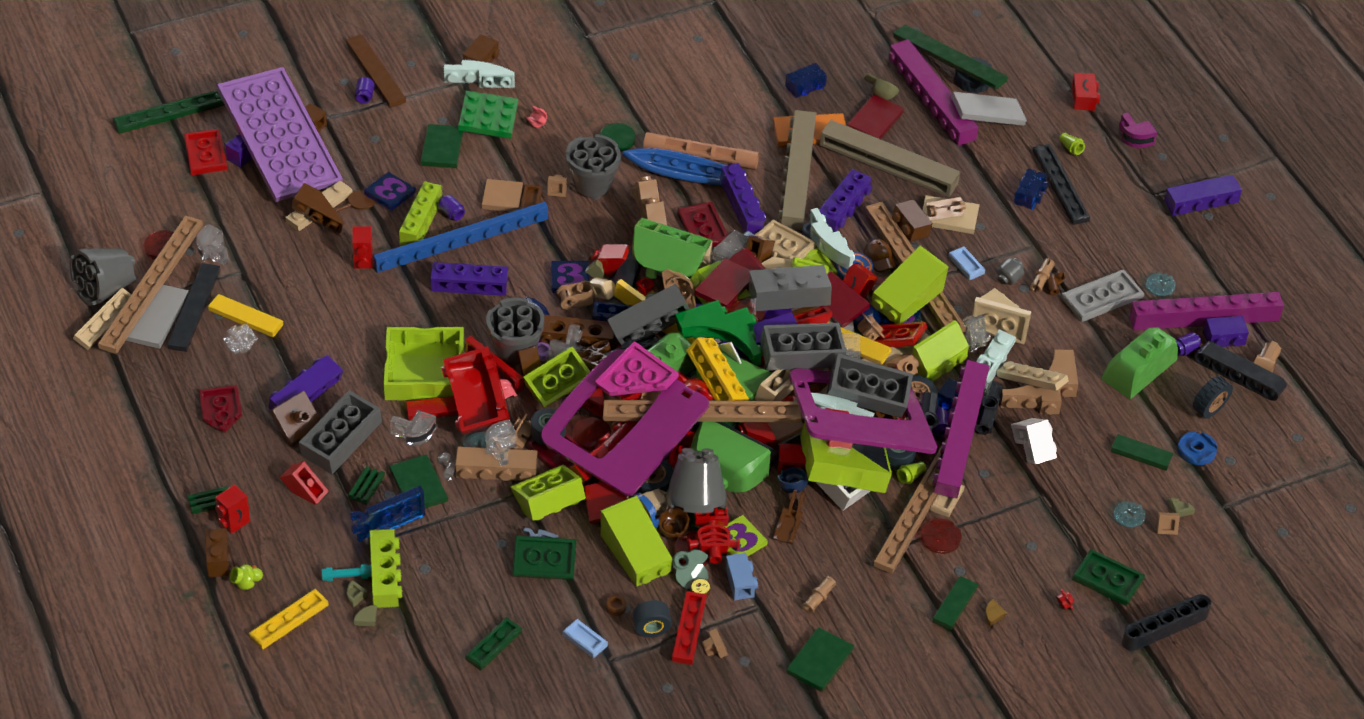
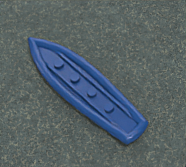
(676, 165)

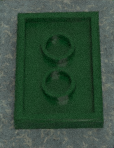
(442, 146)
(419, 473)
(544, 557)
(1108, 577)
(820, 659)

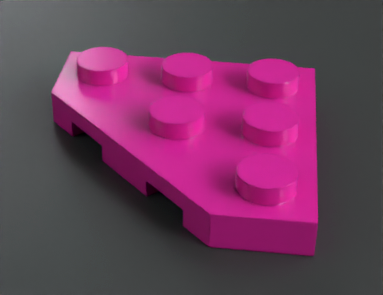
(636, 372)

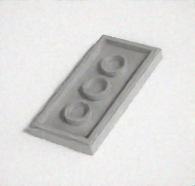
(988, 108)
(1102, 295)
(159, 317)

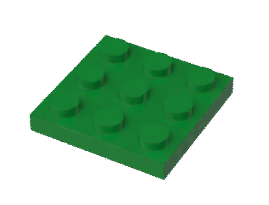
(488, 114)

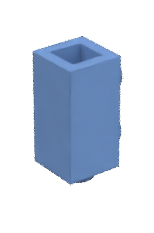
(740, 576)

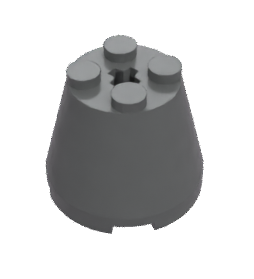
(593, 164)
(101, 272)
(513, 327)
(697, 482)

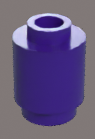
(364, 90)
(451, 207)
(1188, 343)
(943, 416)

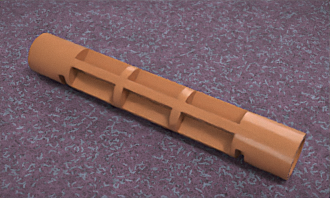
(712, 152)

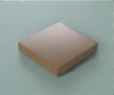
(502, 195)

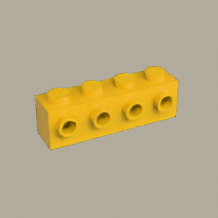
(716, 370)

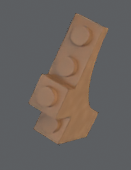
(647, 199)
(1045, 399)

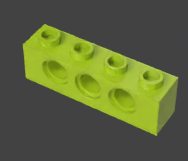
(421, 214)
(384, 569)

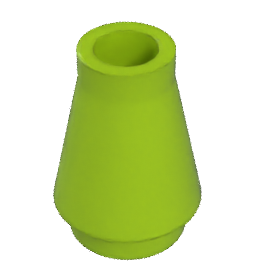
(1073, 144)
(910, 472)

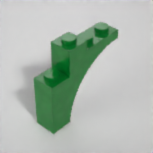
(714, 322)

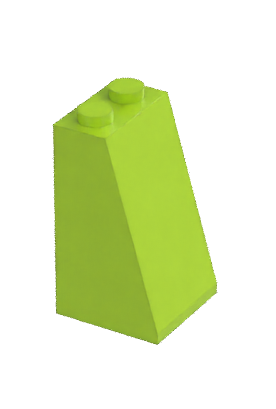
(910, 286)
(635, 541)

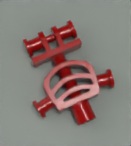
(713, 536)

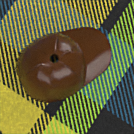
(880, 255)

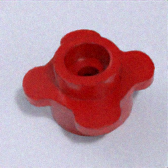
(645, 286)
(1065, 600)

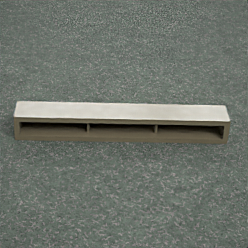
(890, 158)
(798, 169)

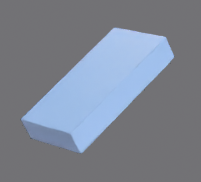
(966, 263)
(585, 638)

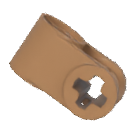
(577, 295)

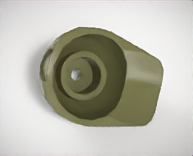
(882, 88)

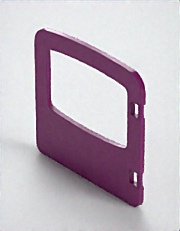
(858, 429)
(643, 447)

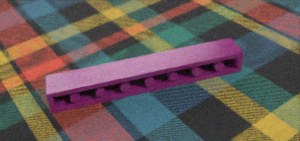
(931, 91)
(1195, 310)
(962, 428)

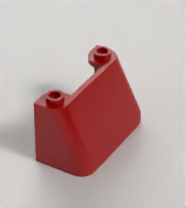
(476, 390)

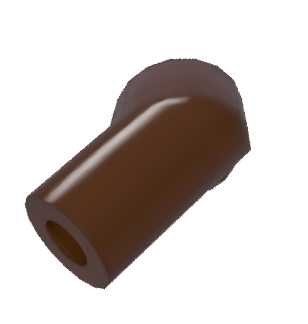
(1054, 281)

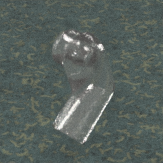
(450, 465)

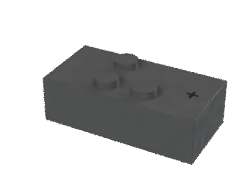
(790, 287)
(649, 316)
(801, 345)
(870, 385)
(340, 432)

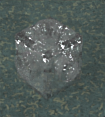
(240, 339)

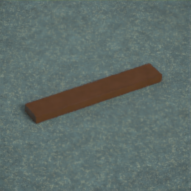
(376, 70)

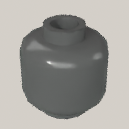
(1010, 271)

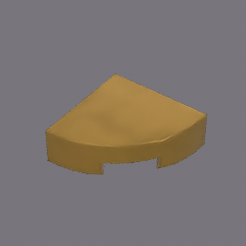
(994, 612)

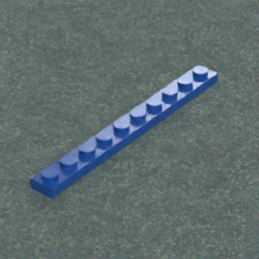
(460, 237)

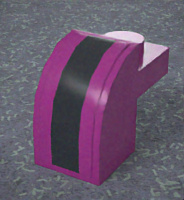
(1137, 135)

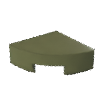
(595, 269)
(1180, 507)
(355, 593)
(366, 616)

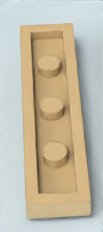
(334, 195)
(101, 321)
(1032, 375)

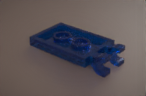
(390, 513)

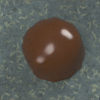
(673, 522)

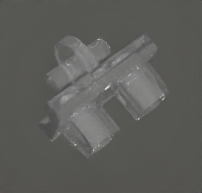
(976, 332)

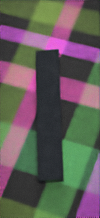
(1061, 184)
(194, 307)

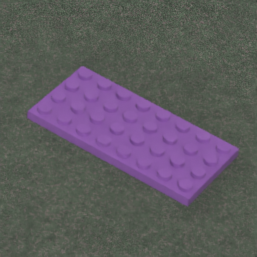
(279, 133)

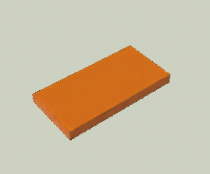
(782, 127)

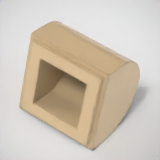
(602, 288)

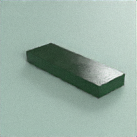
(1142, 452)
(955, 603)
(493, 643)

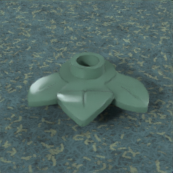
(692, 569)

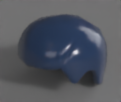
(792, 479)

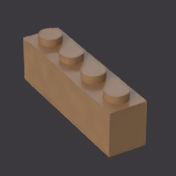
(475, 464)

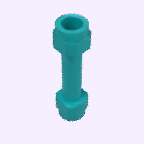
(328, 574)

